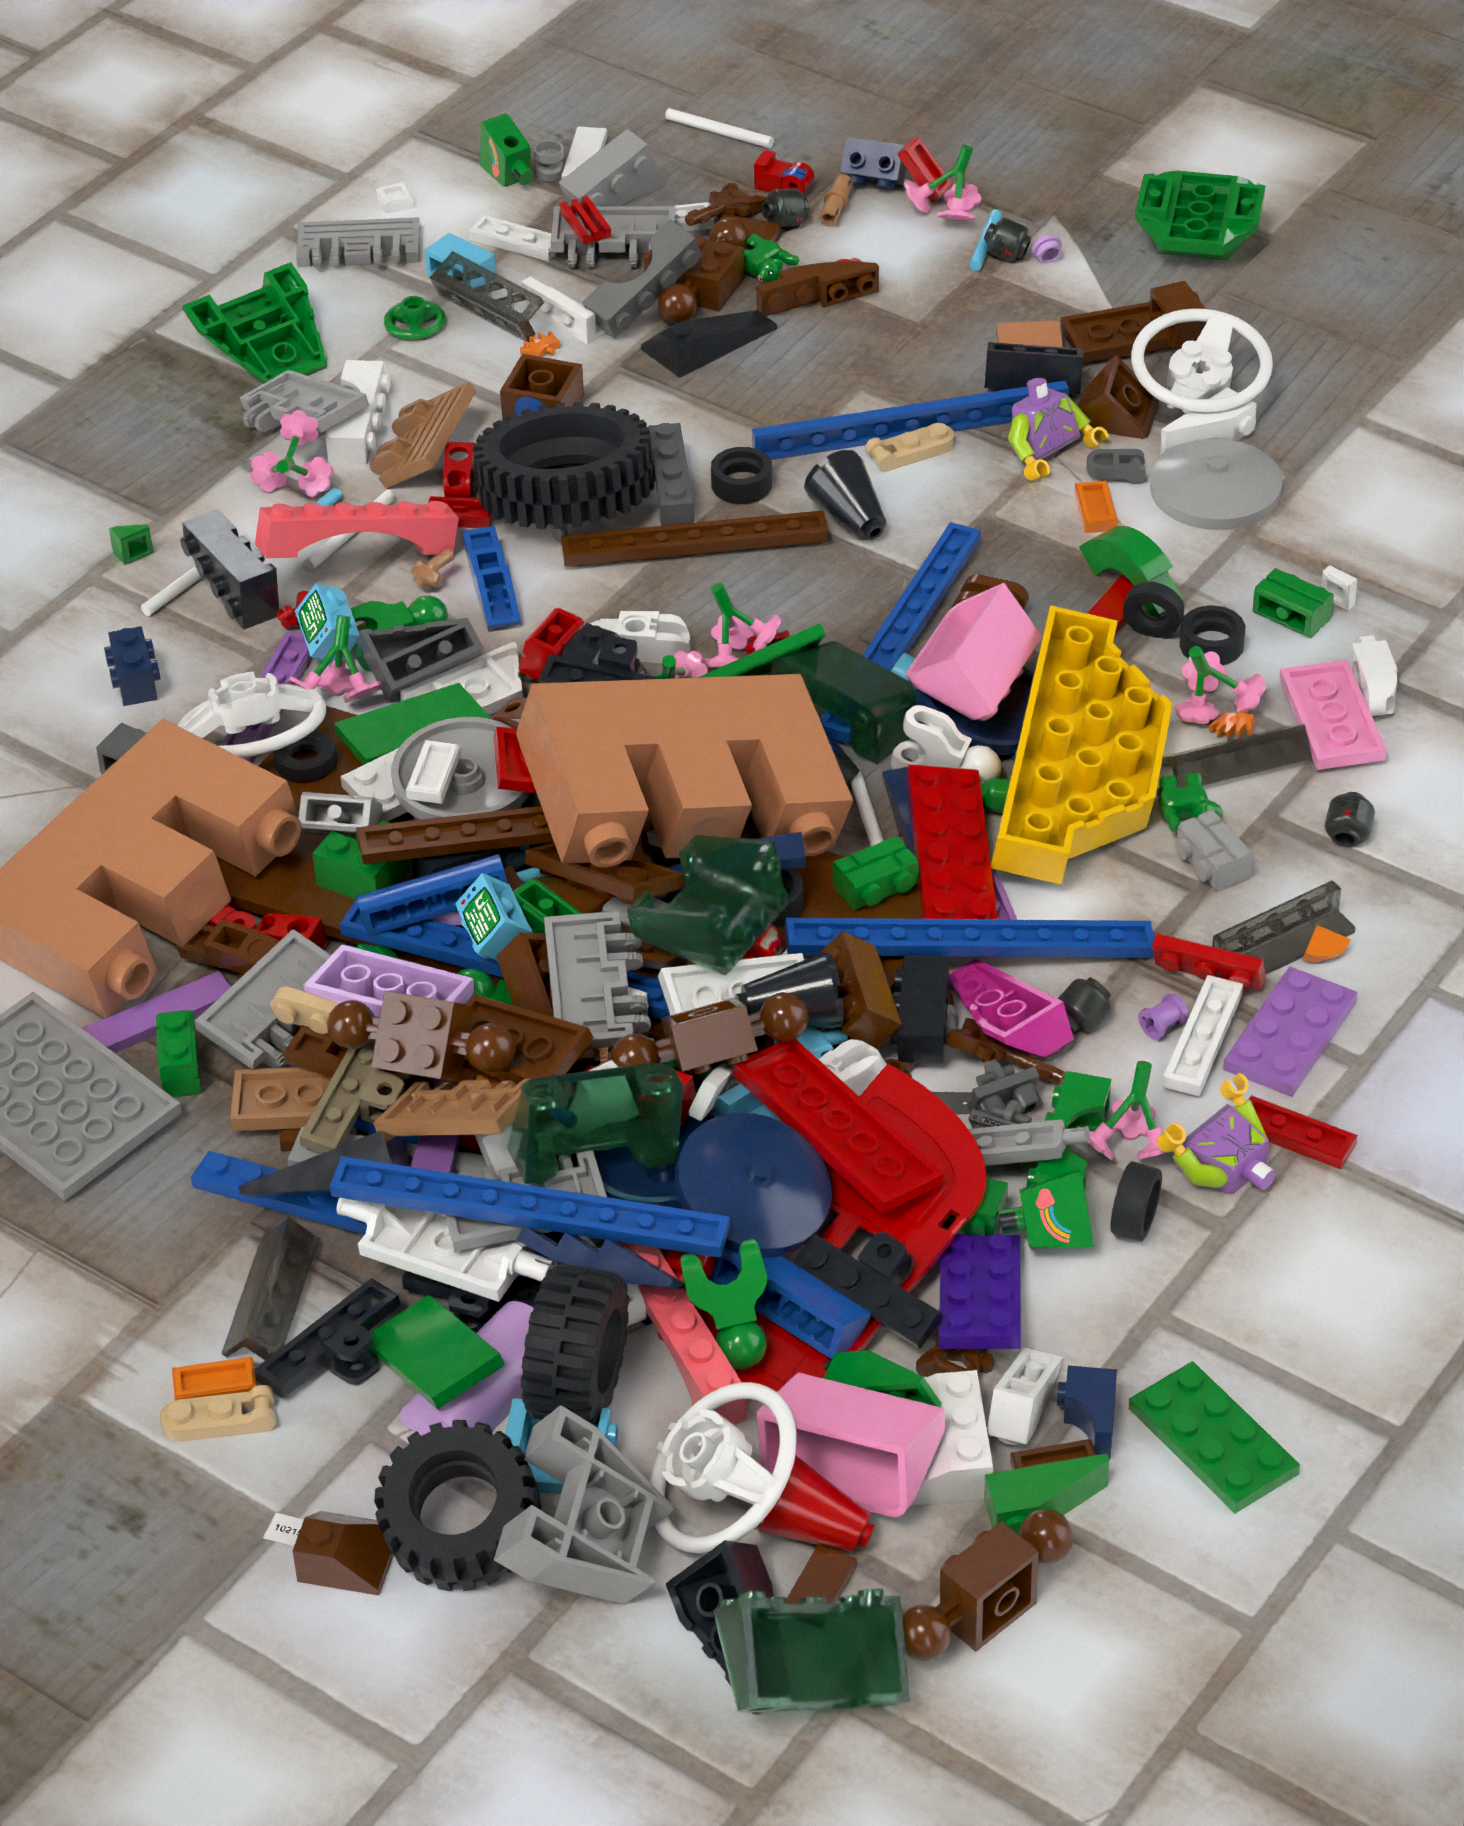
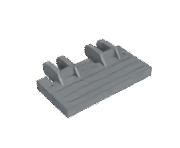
(628, 226)
(358, 241)
(297, 391)
(590, 973)
(243, 1016)
(474, 1233)

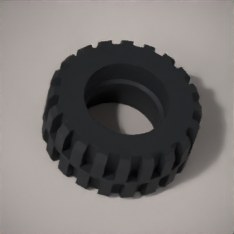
(575, 1342)
(426, 1465)

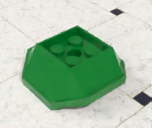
(1199, 212)

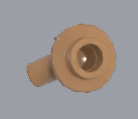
(427, 573)

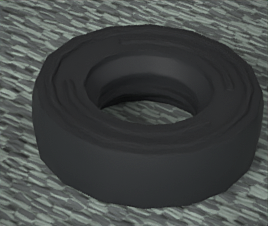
(1159, 595)
(310, 769)

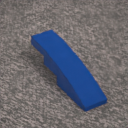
(491, 577)

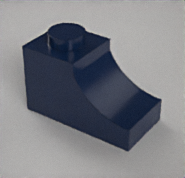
(1090, 1403)

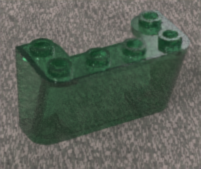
(855, 691)
(723, 906)
(597, 1112)
(814, 1652)

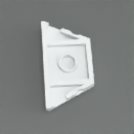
(489, 679)

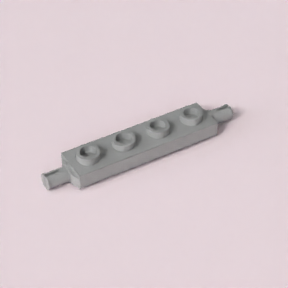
(1027, 1141)

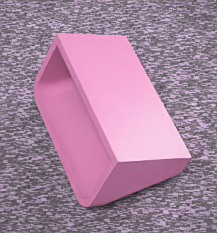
(976, 653)
(858, 1440)

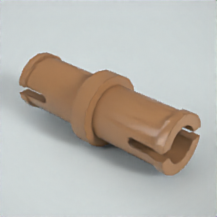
(835, 200)

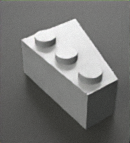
(615, 173)

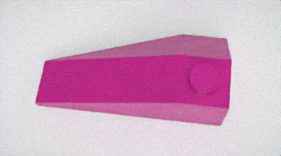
(1012, 1009)

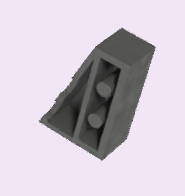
(415, 653)

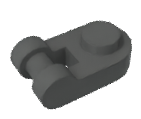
(1117, 464)

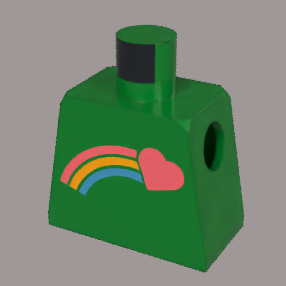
(505, 151)
(1052, 1213)

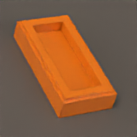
(1095, 506)
(214, 1378)

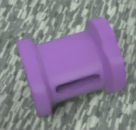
(1163, 1016)

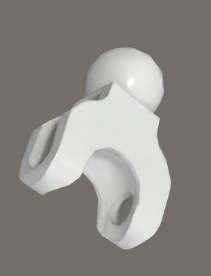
(942, 745)

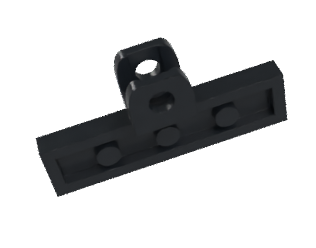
(609, 667)
(874, 1283)
(470, 1306)
(334, 1339)

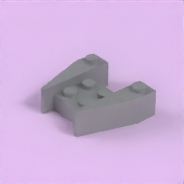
(598, 1519)

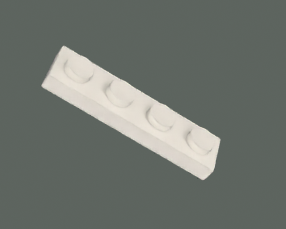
(1203, 1035)

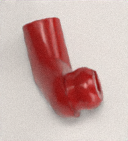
(288, 617)

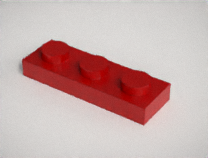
(1203, 960)

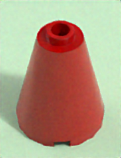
(817, 1512)

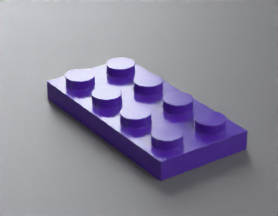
(980, 1293)

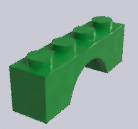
(1078, 1102)

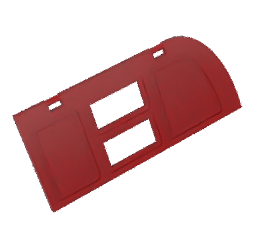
(917, 1223)

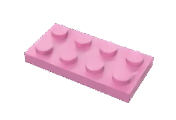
(1334, 714)

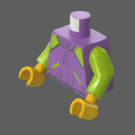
(1046, 424)
(1226, 1147)

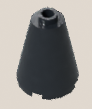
(847, 494)
(811, 980)

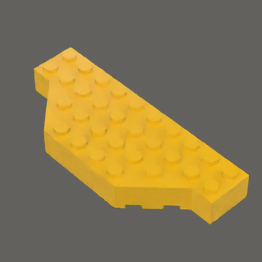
(1083, 751)

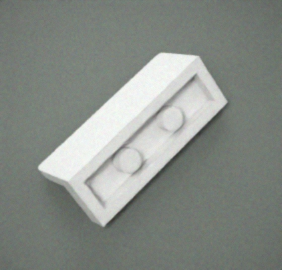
(564, 312)

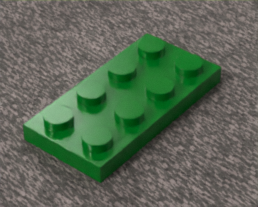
(1214, 1437)

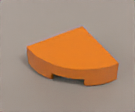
(1325, 945)

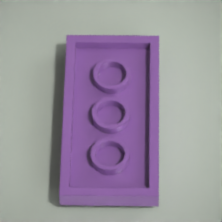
(1290, 1031)

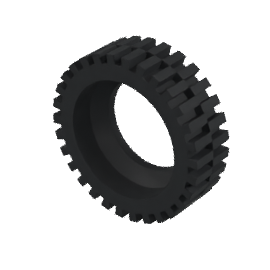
(607, 441)

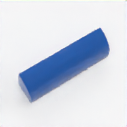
(423, 896)
(801, 1303)

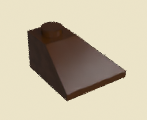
(1118, 401)
(341, 1553)

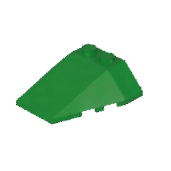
(265, 328)

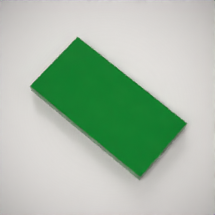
(760, 661)
(387, 728)
(434, 1351)

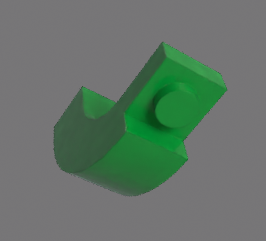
(1132, 555)

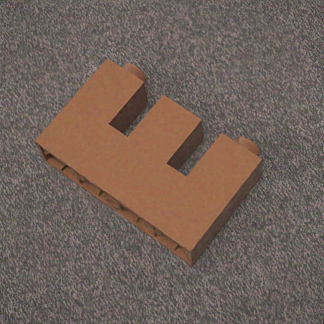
(687, 755)
(138, 854)

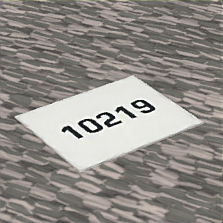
(284, 1529)

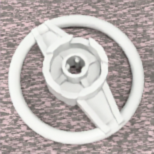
(1203, 365)
(252, 701)
(712, 1460)

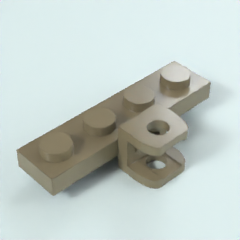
(351, 1092)

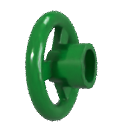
(414, 312)

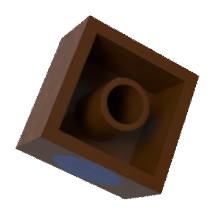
(541, 382)

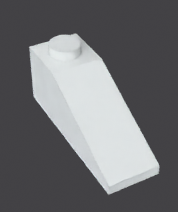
(1194, 426)
(1022, 1396)

